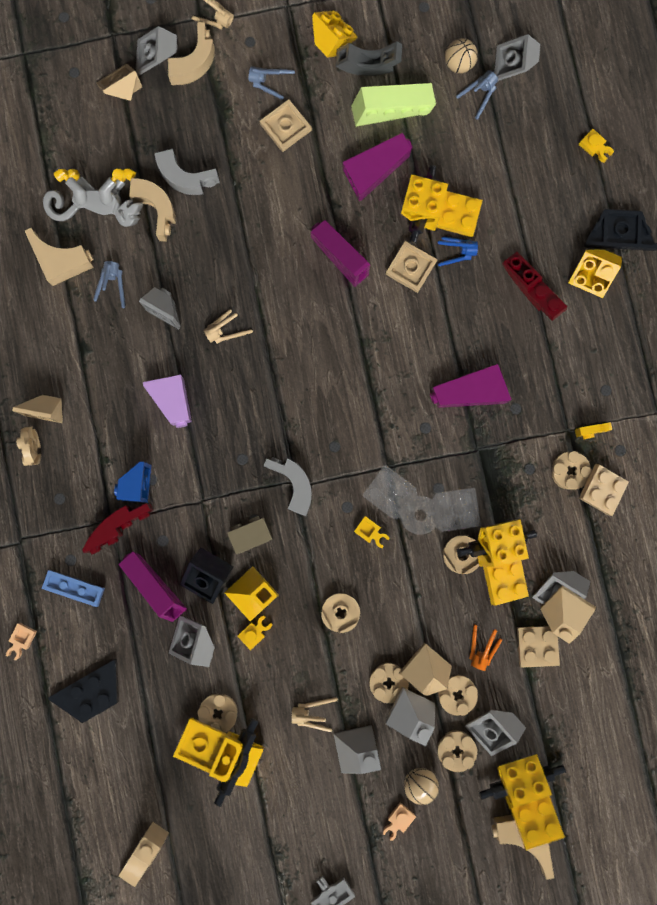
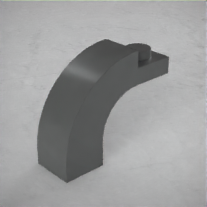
(368, 62)

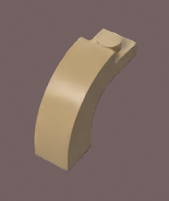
(196, 64)
(153, 195)

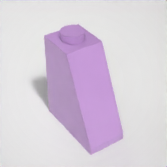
(171, 399)

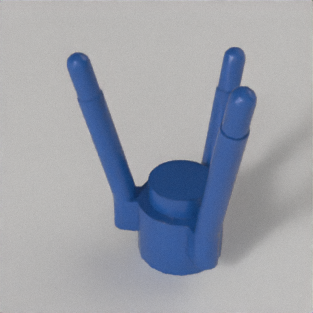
(467, 247)

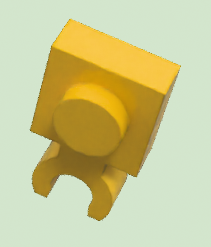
(594, 143)
(589, 431)
(369, 530)
(253, 634)

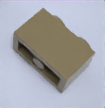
(250, 535)

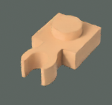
(21, 638)
(400, 819)

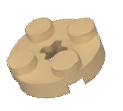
(28, 443)
(560, 470)
(451, 558)
(351, 615)
(380, 675)
(218, 702)
(463, 705)
(450, 760)

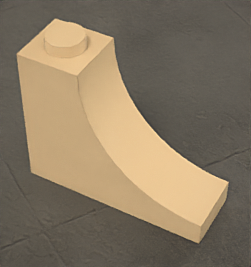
(59, 263)
(507, 833)
(144, 854)

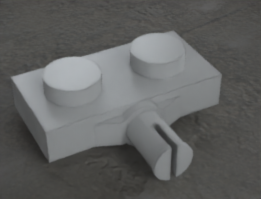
(333, 894)

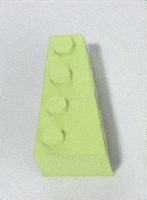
(392, 102)

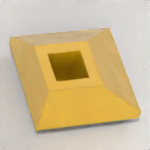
(331, 32)
(596, 271)
(251, 593)

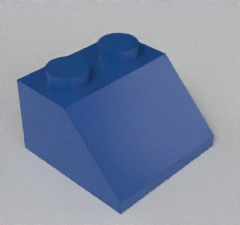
(134, 484)

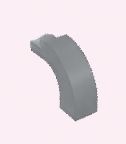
(180, 180)
(302, 491)

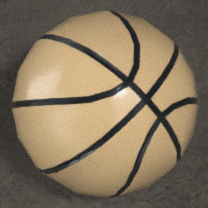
(461, 55)
(421, 786)

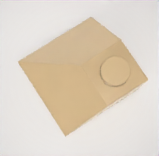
(567, 613)

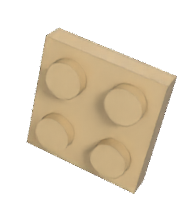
(285, 125)
(411, 267)
(603, 490)
(537, 647)

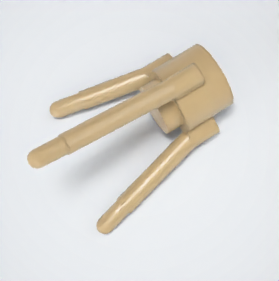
(223, 17)
(213, 330)
(301, 716)

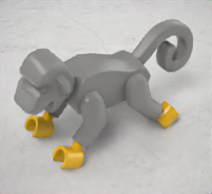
(100, 201)

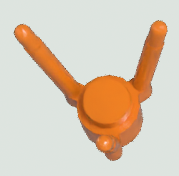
(482, 659)

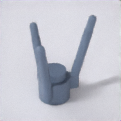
(258, 75)
(485, 82)
(110, 272)

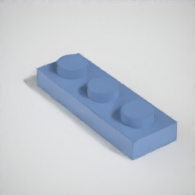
(73, 588)

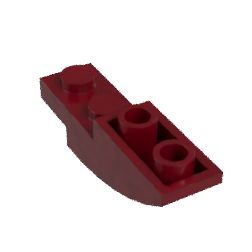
(533, 287)
(109, 529)

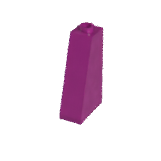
(376, 164)
(340, 252)
(477, 388)
(152, 587)

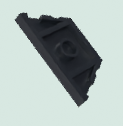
(621, 231)
(90, 694)

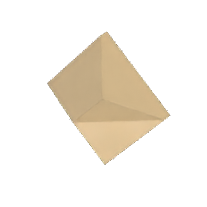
(121, 83)
(42, 408)
(427, 671)

